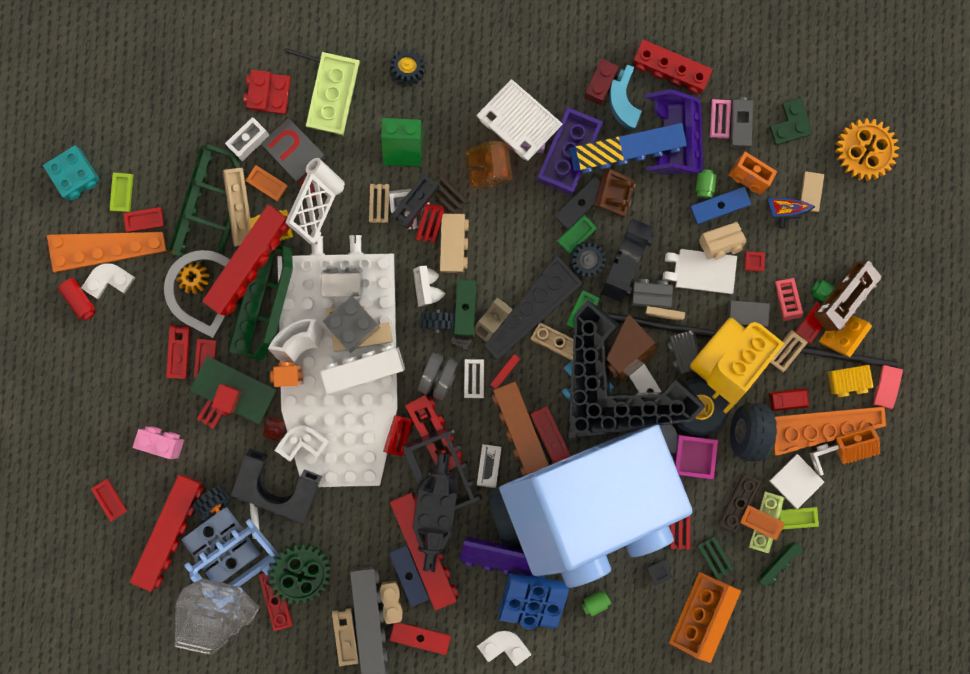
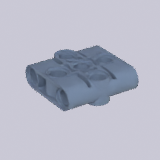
(199, 538)

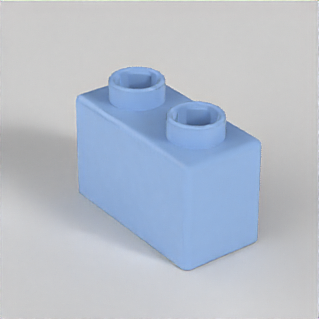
(597, 504)

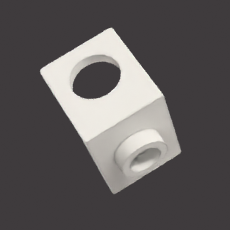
(822, 449)

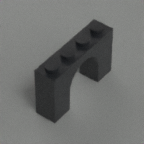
(250, 489)

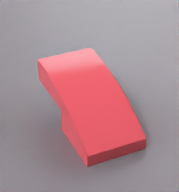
(888, 387)

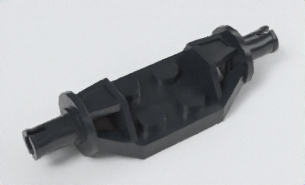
(435, 512)

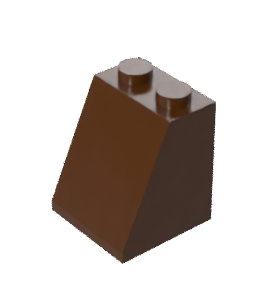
(630, 350)

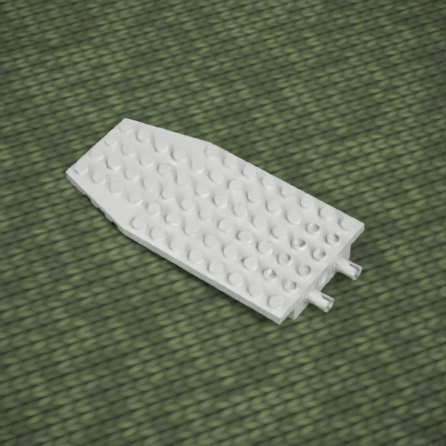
(355, 417)

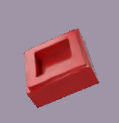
(754, 261)

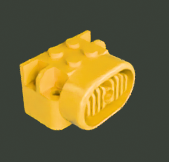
(735, 359)

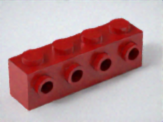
(672, 66)

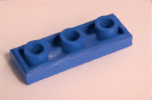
(731, 202)

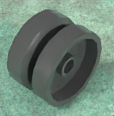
(437, 376)

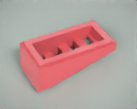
(788, 315)

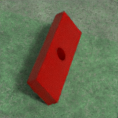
(279, 612)
(433, 640)

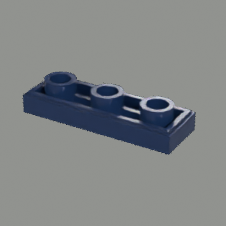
(413, 587)

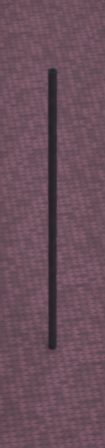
(710, 333)

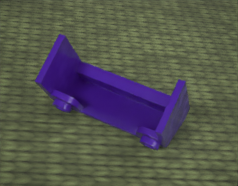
(676, 109)

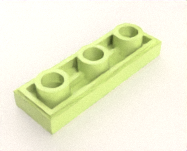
(772, 506)

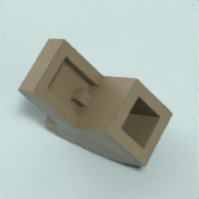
(492, 319)

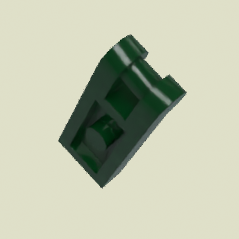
(781, 563)

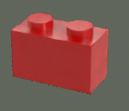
(226, 399)

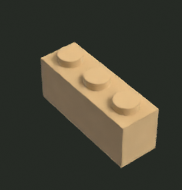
(453, 243)

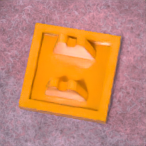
(848, 338)

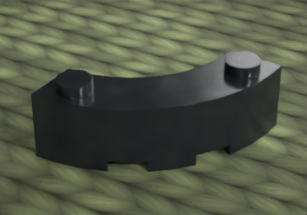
(626, 260)

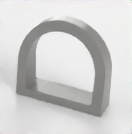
(169, 290)

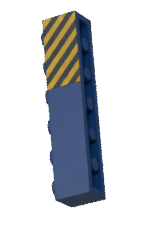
(627, 147)

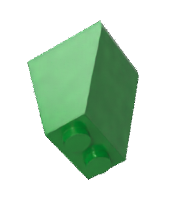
(402, 142)

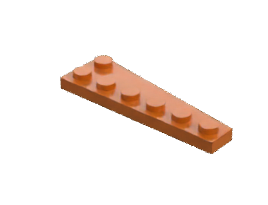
(86, 250)
(815, 428)

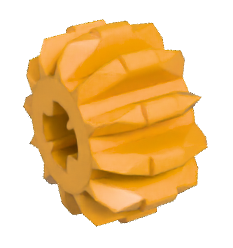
(197, 282)

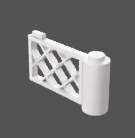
(329, 184)

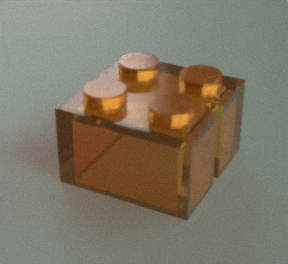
(495, 159)

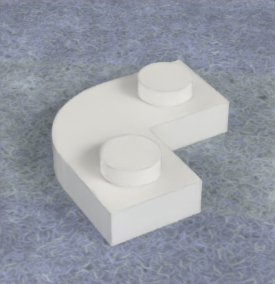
(105, 275)
(301, 437)
(507, 642)

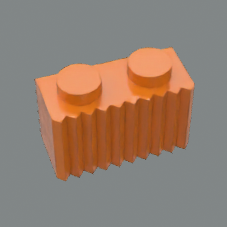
(858, 445)

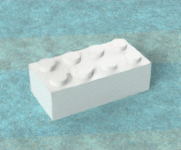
(363, 370)

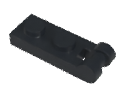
(415, 201)

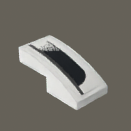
(489, 466)

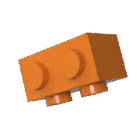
(752, 173)
(287, 374)

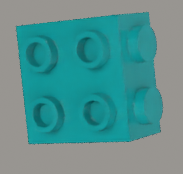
(71, 173)

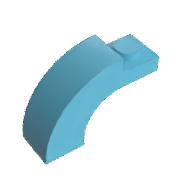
(619, 104)

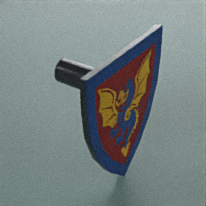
(788, 209)

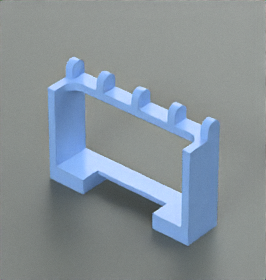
(263, 565)

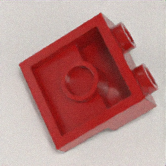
(267, 92)

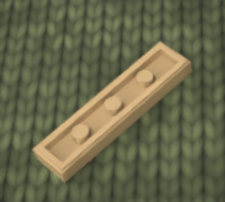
(237, 204)

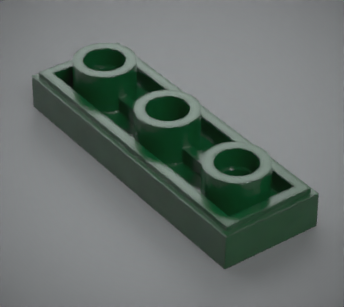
(465, 298)

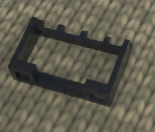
(412, 460)

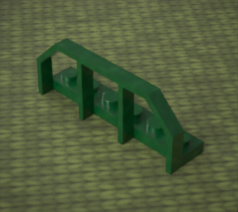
(193, 193)
(251, 303)

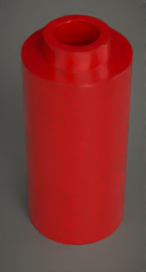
(77, 299)

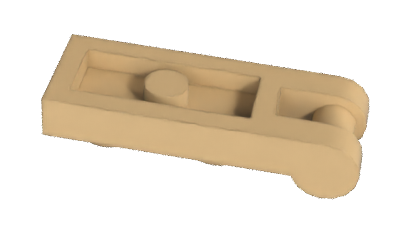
(345, 638)

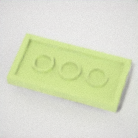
(332, 93)

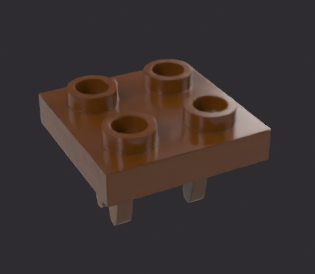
(615, 192)

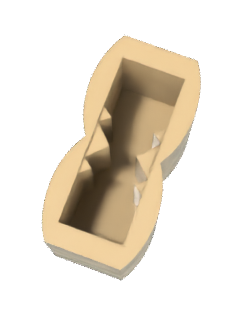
(390, 597)

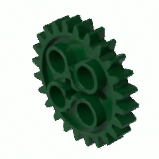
(306, 557)

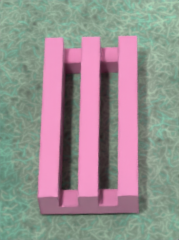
(727, 120)

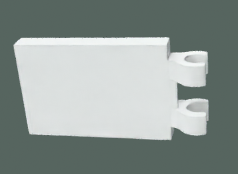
(699, 273)

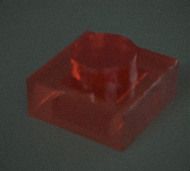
(274, 429)

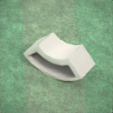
(295, 339)

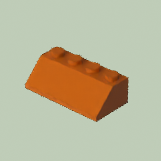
(704, 617)

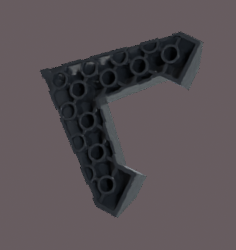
(594, 407)

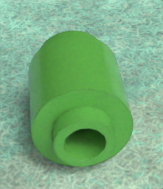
(705, 184)
(596, 603)

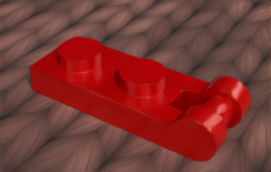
(178, 352)

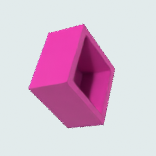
(695, 457)

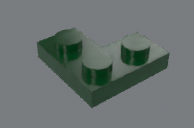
(796, 125)

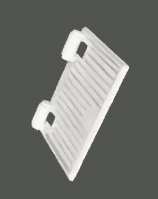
(519, 119)

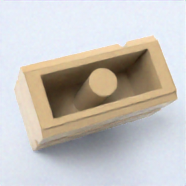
(722, 241)

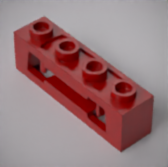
(437, 420)

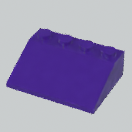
(494, 555)

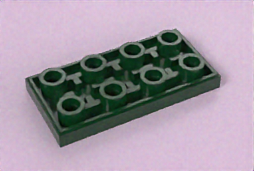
(254, 396)

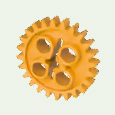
(852, 140)

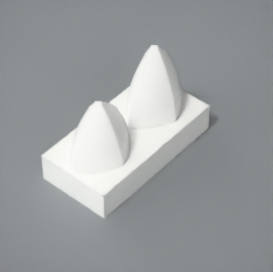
(425, 294)

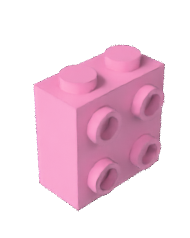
(157, 443)

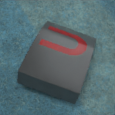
(292, 149)

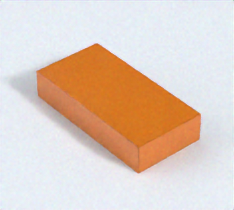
(266, 183)
(762, 522)

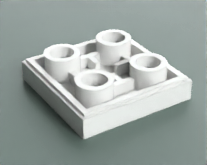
(796, 481)

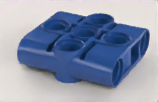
(533, 601)

